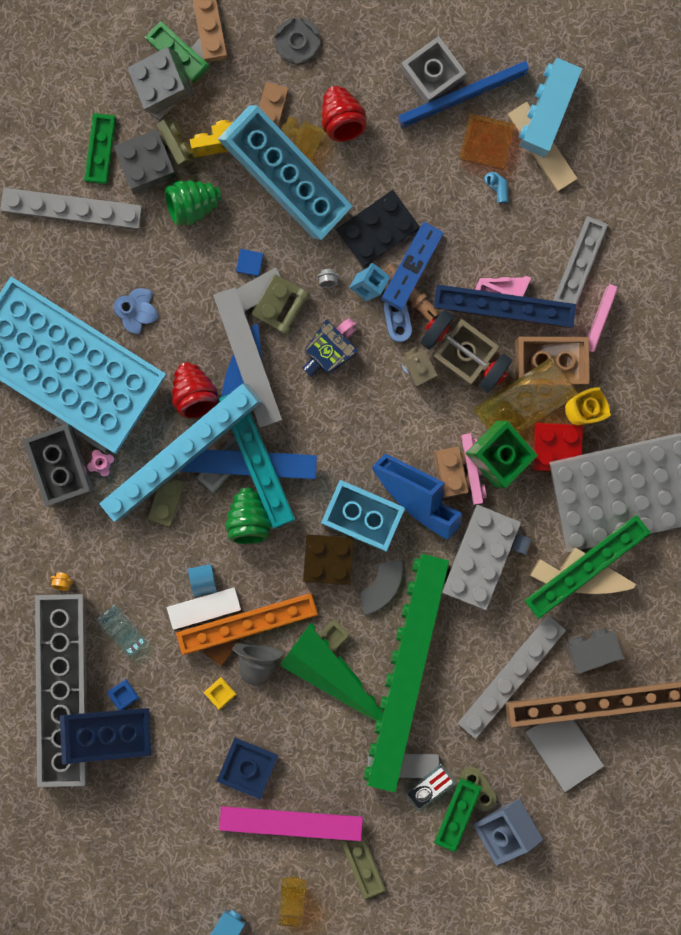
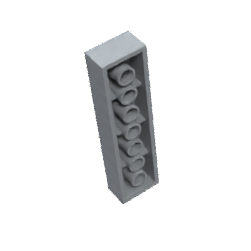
(59, 683)

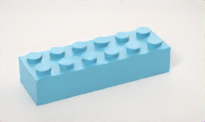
(285, 172)

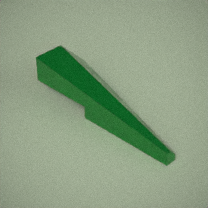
(319, 666)

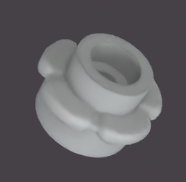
(328, 278)

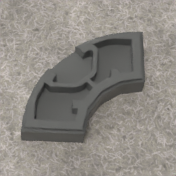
(383, 588)

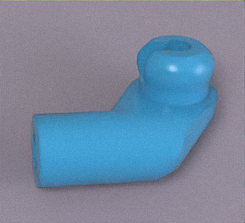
(499, 184)

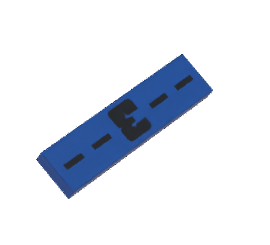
(412, 266)

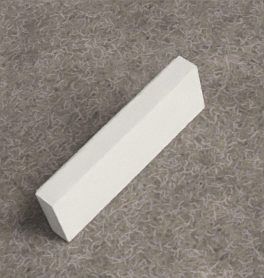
(203, 608)

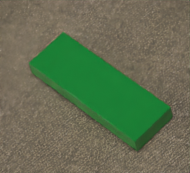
(163, 37)
(100, 149)
(458, 814)

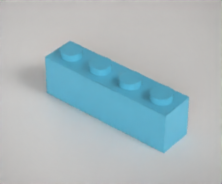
(550, 107)

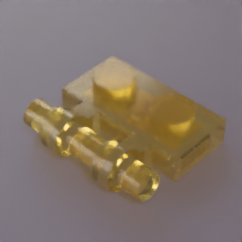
(307, 136)

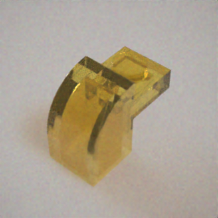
(292, 901)

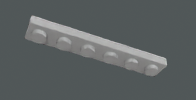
(71, 208)
(511, 676)

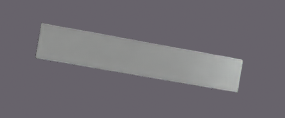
(247, 355)

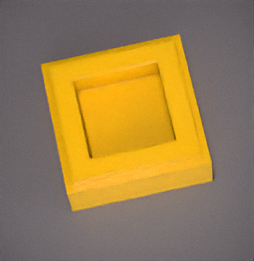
(220, 693)

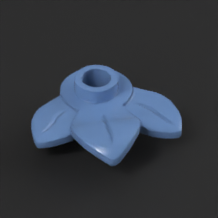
(139, 310)

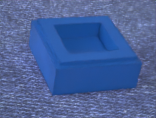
(249, 262)
(122, 695)

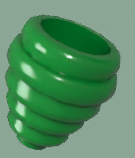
(191, 201)
(247, 519)

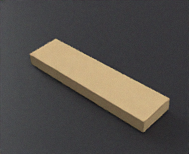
(553, 164)

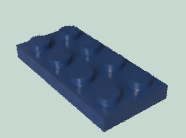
(105, 735)

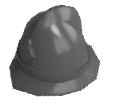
(256, 662)

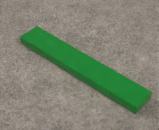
(587, 567)

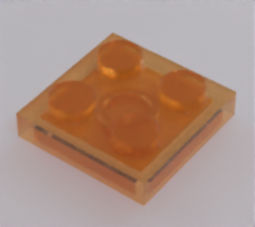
(486, 141)

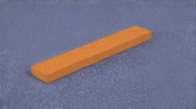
(246, 624)

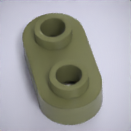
(480, 780)

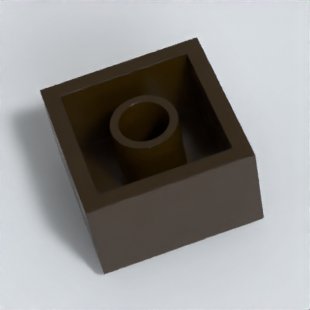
(328, 559)

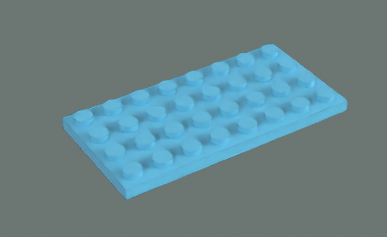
(72, 367)

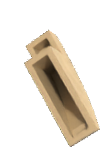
(603, 583)

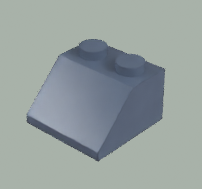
(508, 832)

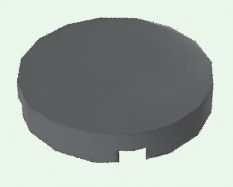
(298, 48)

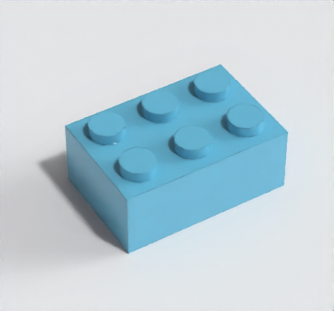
(362, 516)

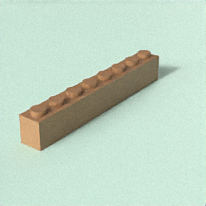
(593, 704)

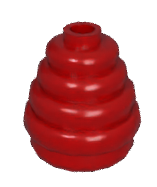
(342, 115)
(193, 392)

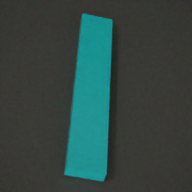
(262, 471)

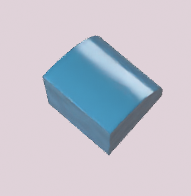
(202, 580)

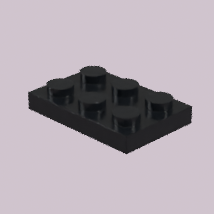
(377, 228)

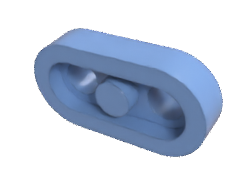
(396, 320)

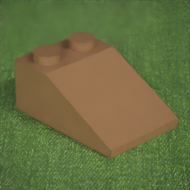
(568, 352)

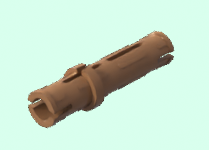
(416, 298)

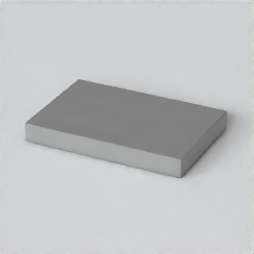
(565, 752)

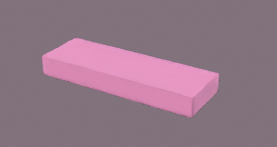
(601, 316)

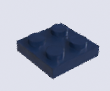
(247, 768)

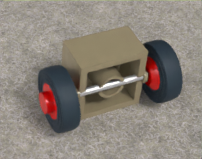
(465, 352)

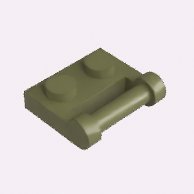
(273, 301)

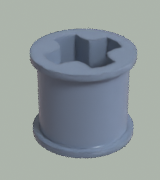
(521, 544)

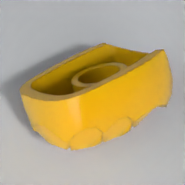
(587, 407)

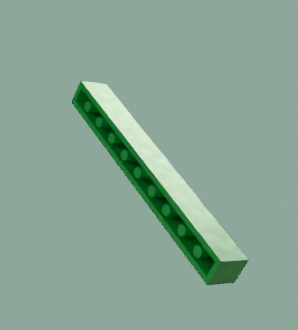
(407, 672)

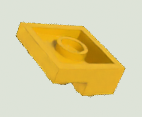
(208, 145)

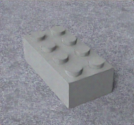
(480, 557)

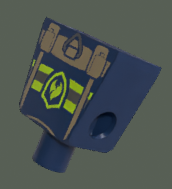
(328, 350)

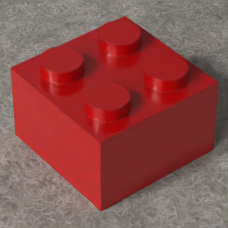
(555, 443)

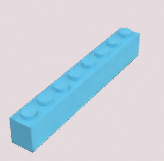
(181, 452)

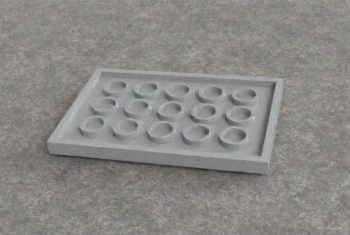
(613, 485)

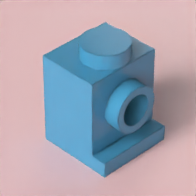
(369, 282)

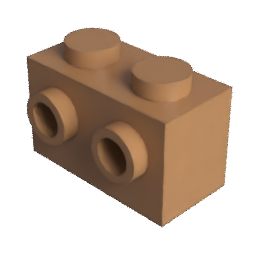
(450, 470)

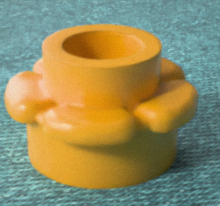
(61, 582)

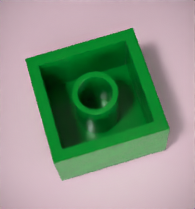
(501, 454)

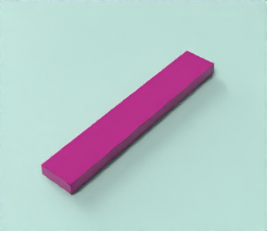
(291, 823)

